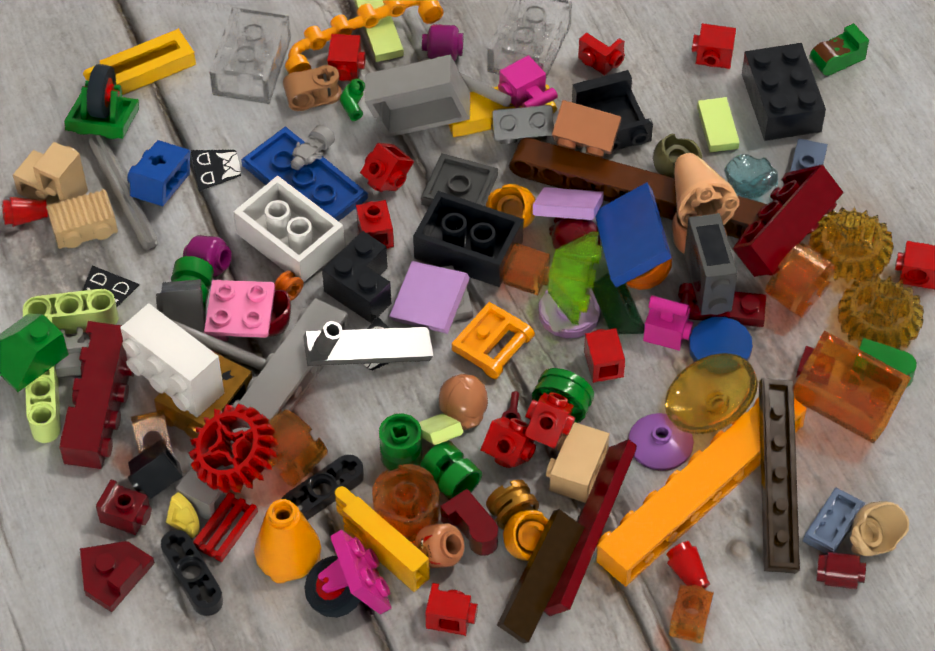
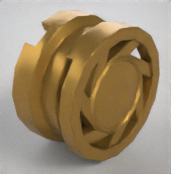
(510, 500)

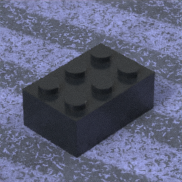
(783, 91)
(467, 237)

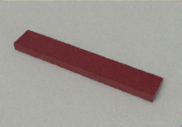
(593, 519)

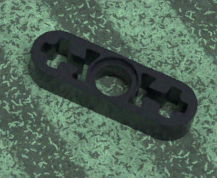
(335, 469)
(191, 586)

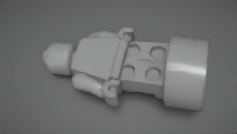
(318, 140)

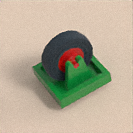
(101, 106)

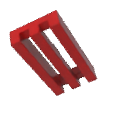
(238, 506)

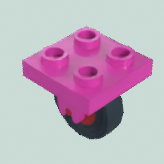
(344, 580)

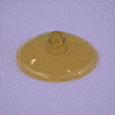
(711, 393)

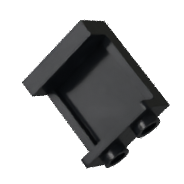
(615, 96)

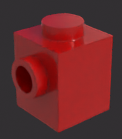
(714, 45)
(346, 56)
(376, 221)
(604, 355)

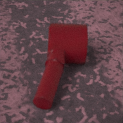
(513, 412)

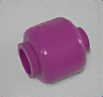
(443, 41)
(210, 249)

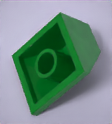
(30, 350)

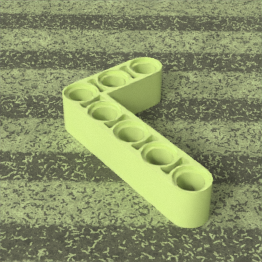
(65, 312)

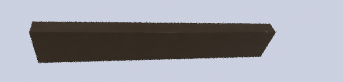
(779, 476)

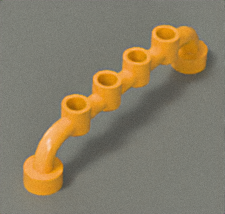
(315, 39)

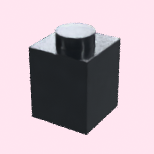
(154, 470)

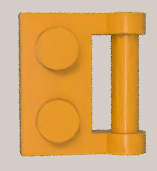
(485, 332)

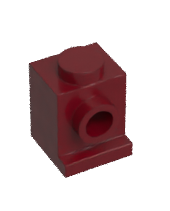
(123, 508)

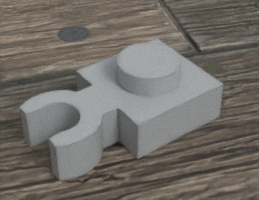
(71, 364)

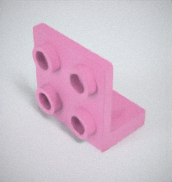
(239, 309)

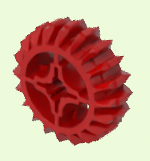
(250, 448)

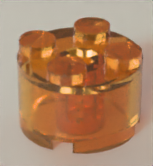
(800, 278)
(296, 449)
(407, 499)

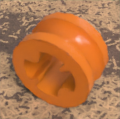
(289, 283)

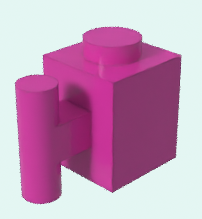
(525, 84)
(667, 323)

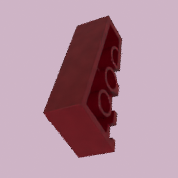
(787, 219)

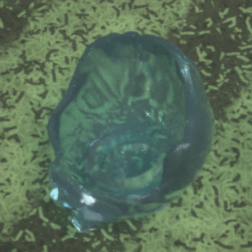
(751, 176)

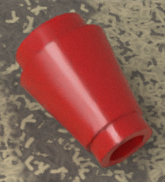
(23, 210)
(687, 564)

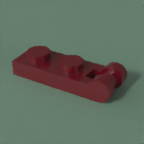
(746, 308)

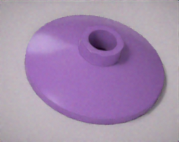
(658, 452)

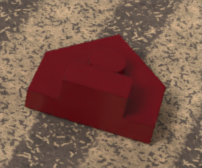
(112, 571)

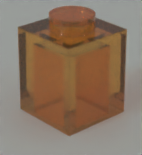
(527, 269)

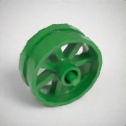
(569, 385)

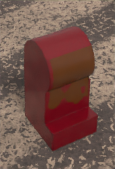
(472, 521)

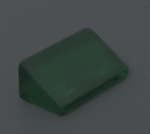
(618, 307)

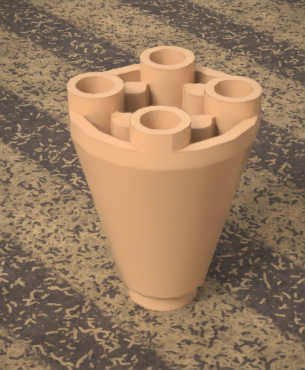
(702, 190)

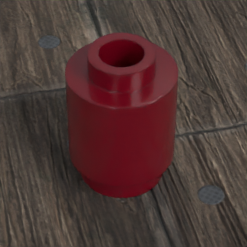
(841, 570)

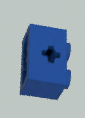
(159, 173)

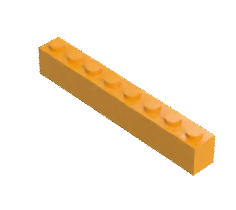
(685, 497)

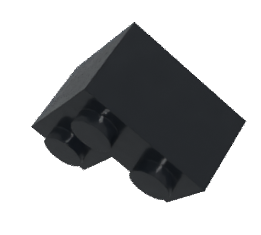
(356, 277)

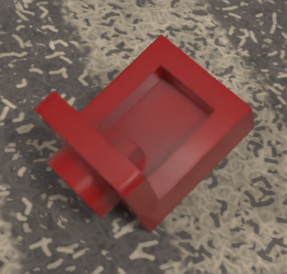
(600, 56)

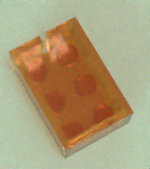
(849, 387)

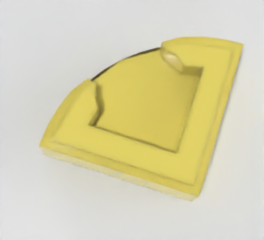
(183, 515)

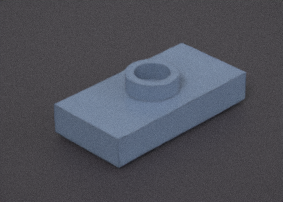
(808, 154)
(833, 521)

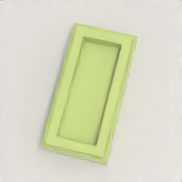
(718, 124)
(440, 429)

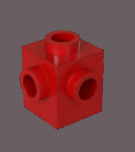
(386, 167)
(549, 419)
(507, 442)

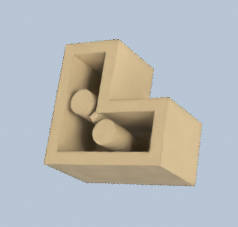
(51, 175)

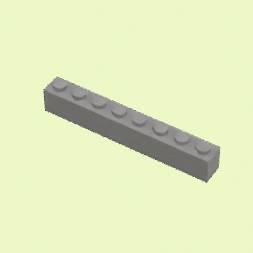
(276, 388)

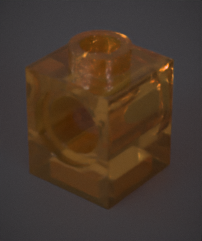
(150, 422)
(687, 625)

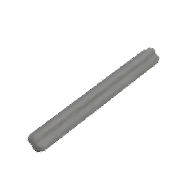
(122, 191)

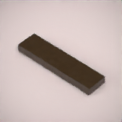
(540, 576)

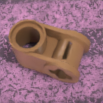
(309, 90)

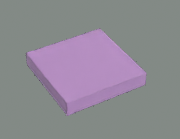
(568, 203)
(429, 297)

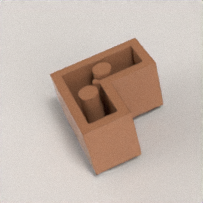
(586, 127)

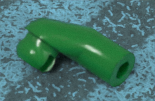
(350, 98)

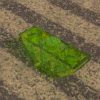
(573, 274)

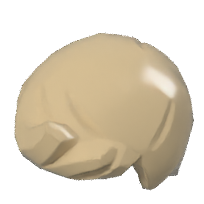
(878, 528)

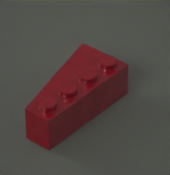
(96, 398)

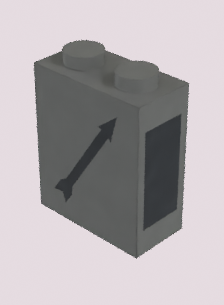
(710, 264)

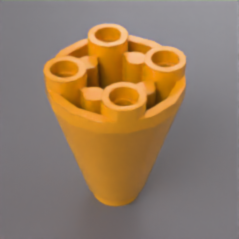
(286, 543)

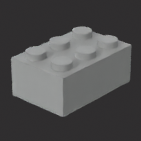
(417, 96)

